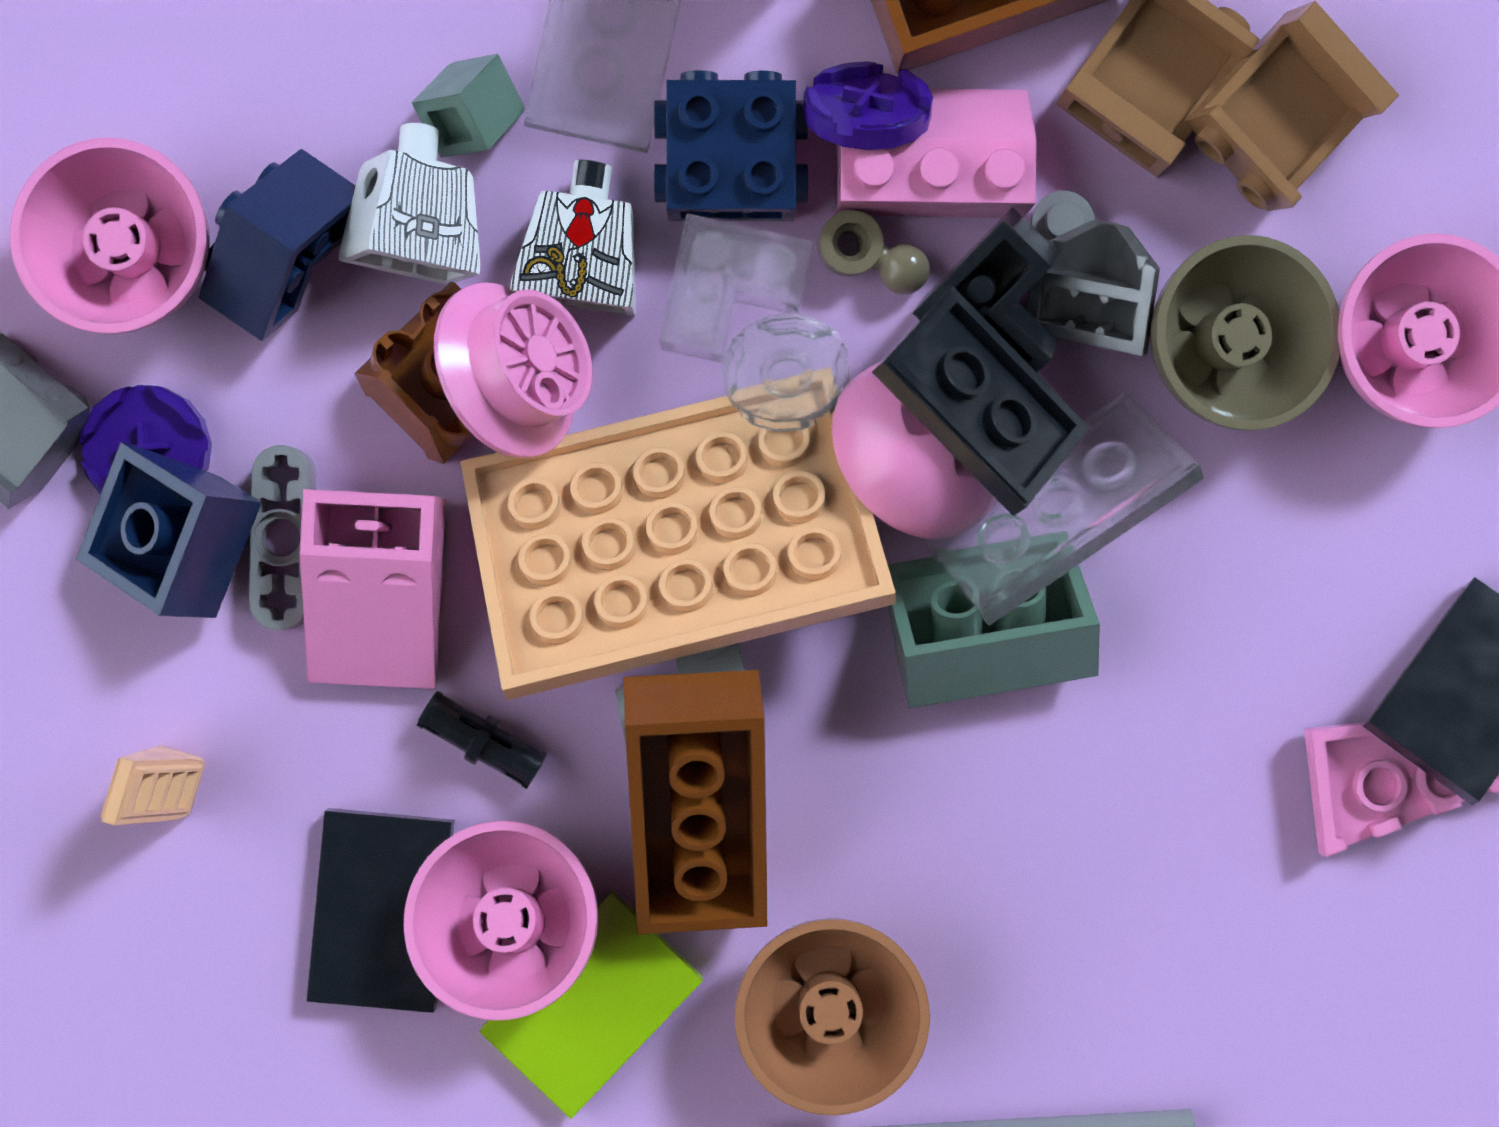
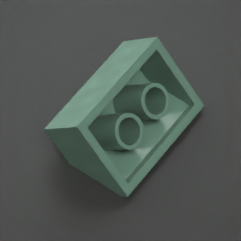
(953, 653)

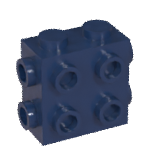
(730, 147)

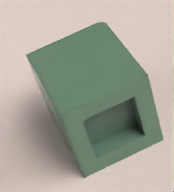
(470, 105)

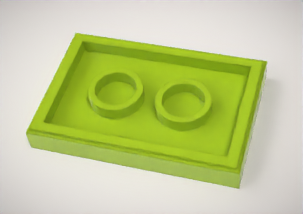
(604, 1016)

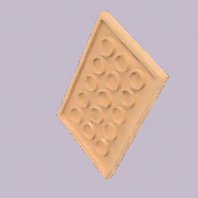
(665, 543)

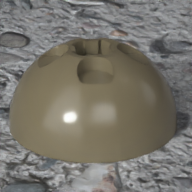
(1271, 319)

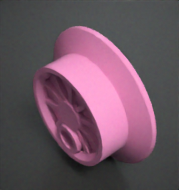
(512, 367)

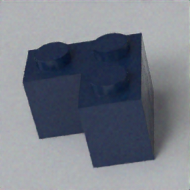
(273, 241)

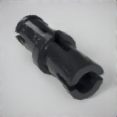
(481, 739)

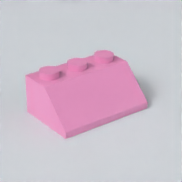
(967, 163)

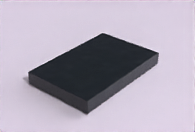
(982, 401)
(1447, 698)
(360, 909)

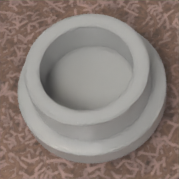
(1060, 213)

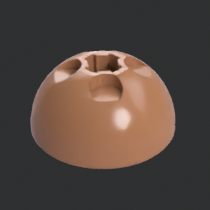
(860, 1038)

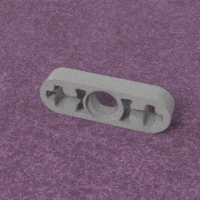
(260, 554)

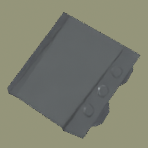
(37, 423)

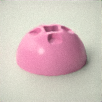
(82, 219)
(1449, 305)
(901, 465)
(475, 895)

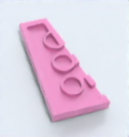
(1367, 787)

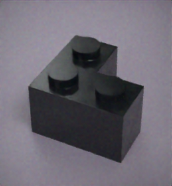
(996, 276)

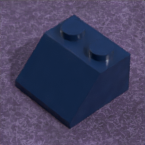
(168, 533)

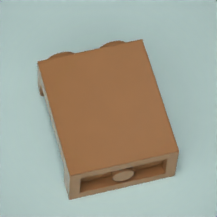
(1154, 73)
(1288, 106)

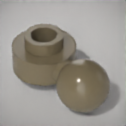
(901, 267)

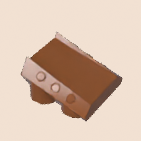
(407, 385)

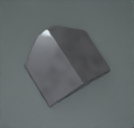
(1098, 289)

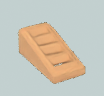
(152, 786)

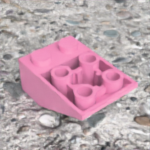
(372, 587)

